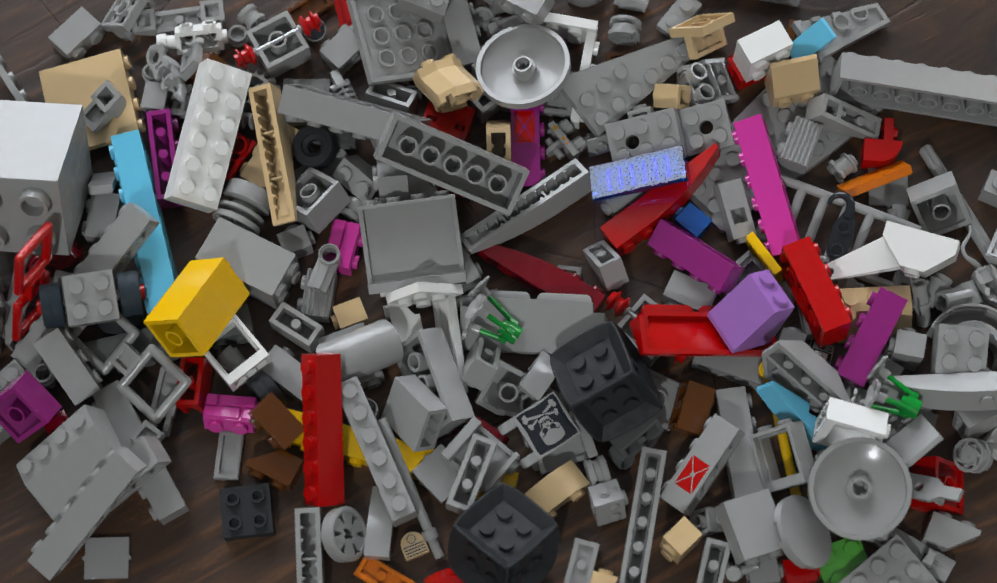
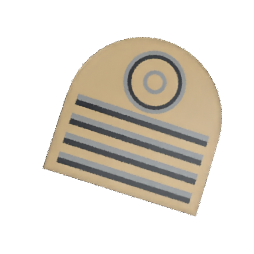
(413, 546)

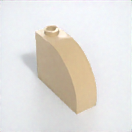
(499, 138)

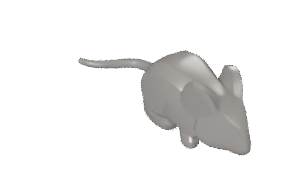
(984, 277)

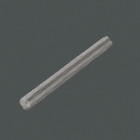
(937, 168)

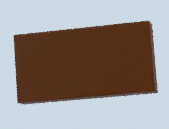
(301, 8)

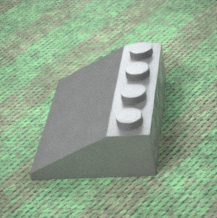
(68, 458)

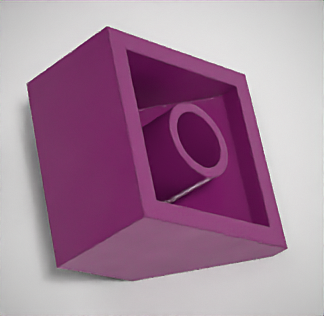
(26, 407)

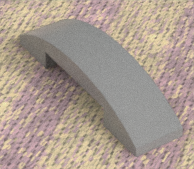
(164, 22)

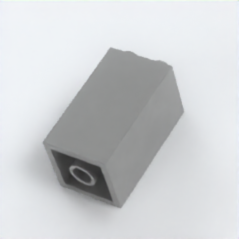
(260, 264)

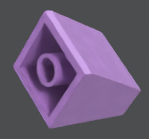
(751, 312)

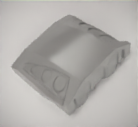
(708, 81)

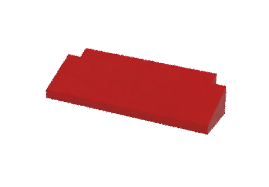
(681, 332)

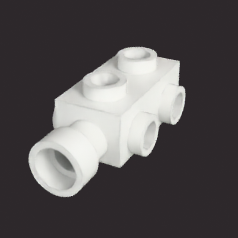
(200, 35)

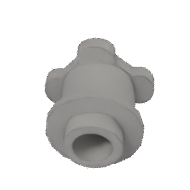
(842, 167)

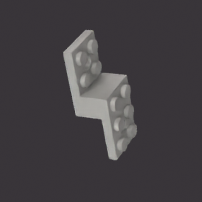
(671, 129)

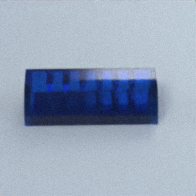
(639, 173)

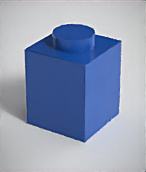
(692, 220)

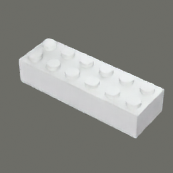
(208, 136)

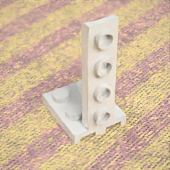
(576, 31)
(444, 307)

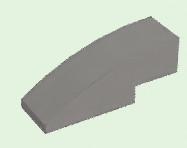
(379, 529)

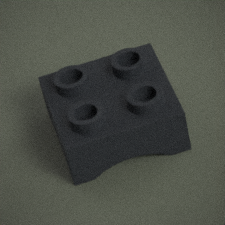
(247, 512)

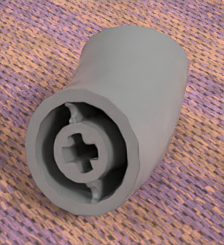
(366, 349)

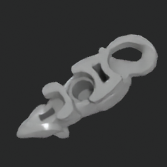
(168, 72)

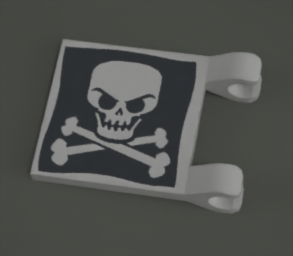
(543, 426)

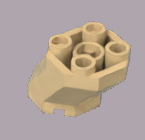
(447, 83)

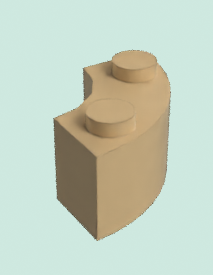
(558, 488)

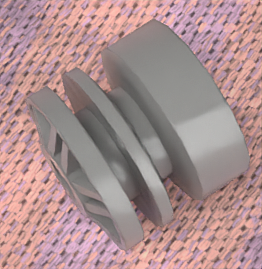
(243, 205)

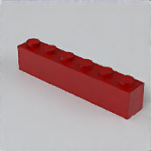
(322, 429)

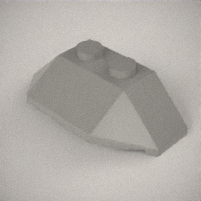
(803, 373)

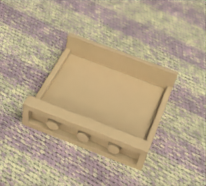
(80, 79)

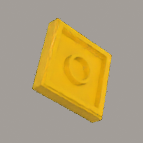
(763, 256)

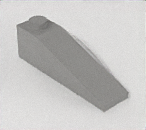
(504, 396)

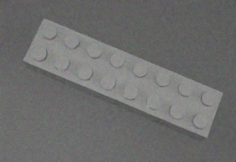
(915, 88)

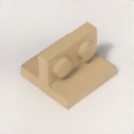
(703, 33)

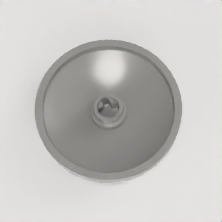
(523, 66)
(859, 488)

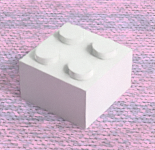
(760, 49)

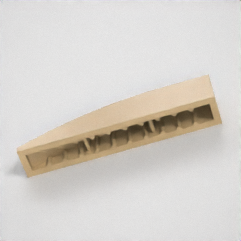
(274, 153)

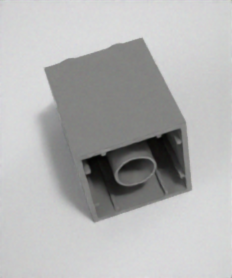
(42, 173)

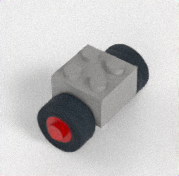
(90, 299)

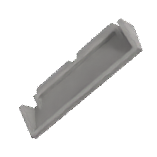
(545, 320)

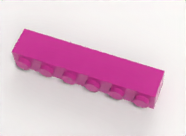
(767, 183)

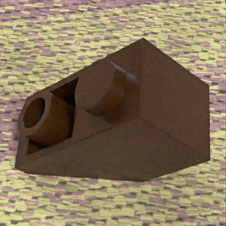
(278, 467)

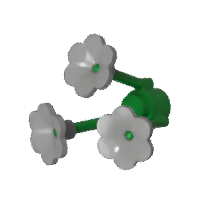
(508, 331)
(907, 407)

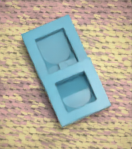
(813, 39)

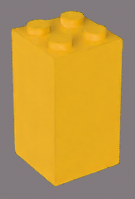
(197, 307)

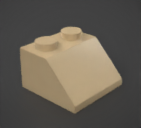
(792, 81)

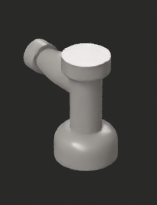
(736, 572)

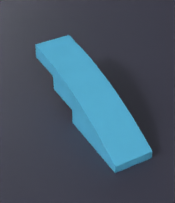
(789, 405)

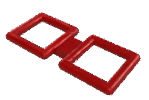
(28, 286)

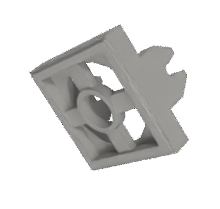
(112, 20)

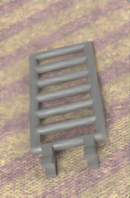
(869, 212)

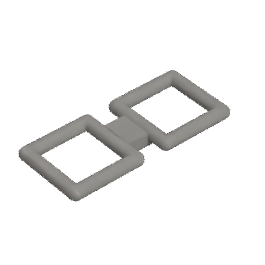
(130, 363)

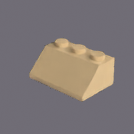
(857, 301)

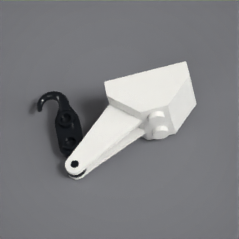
(900, 248)

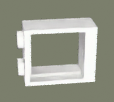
(247, 368)
(848, 420)

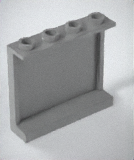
(411, 241)

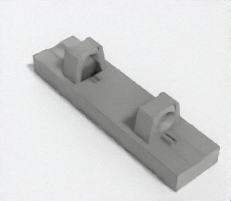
(934, 561)

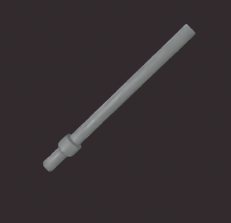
(429, 533)

